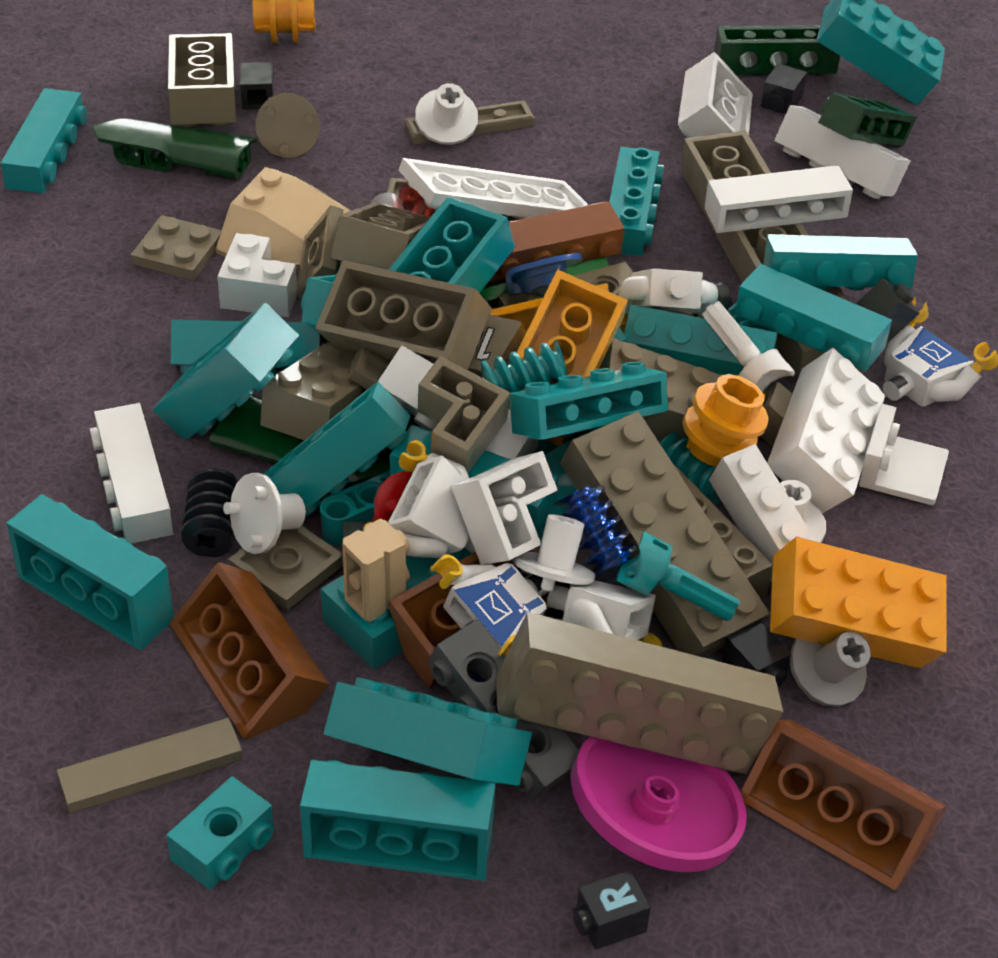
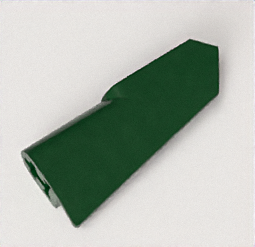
(161, 145)
(243, 434)

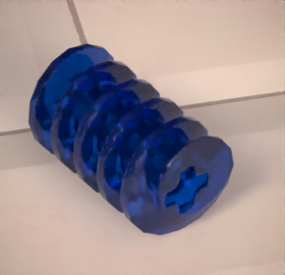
(598, 528)

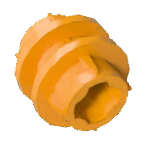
(284, 17)
(724, 418)

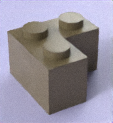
(466, 410)

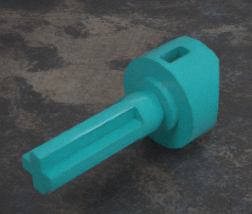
(654, 568)

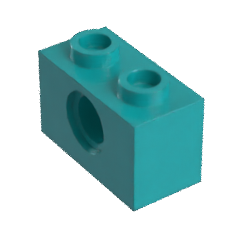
(229, 810)

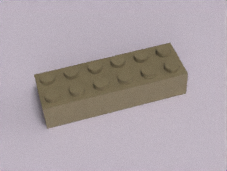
(658, 501)
(637, 694)

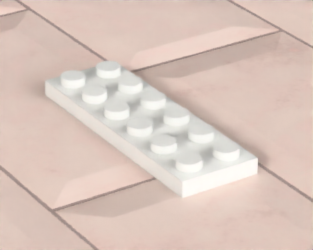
(491, 190)

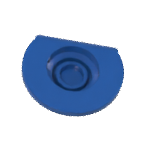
(537, 275)

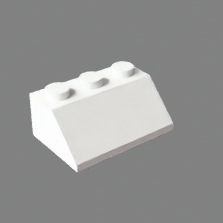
(713, 100)

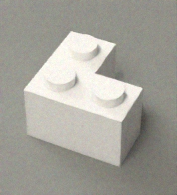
(252, 278)
(497, 510)

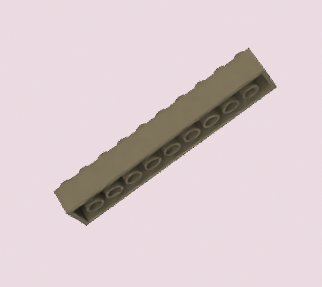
(730, 157)

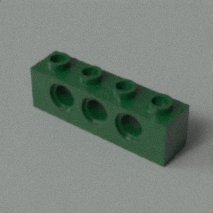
(765, 41)
(866, 119)

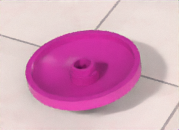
(658, 805)

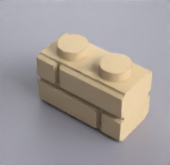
(374, 568)

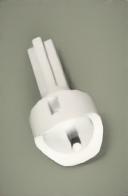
(758, 367)

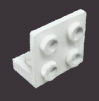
(900, 464)

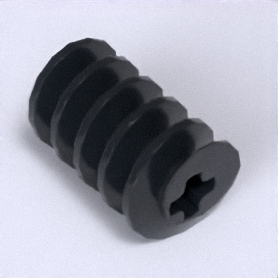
(205, 525)

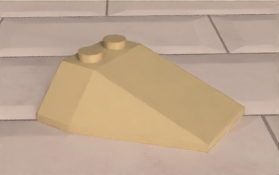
(276, 208)

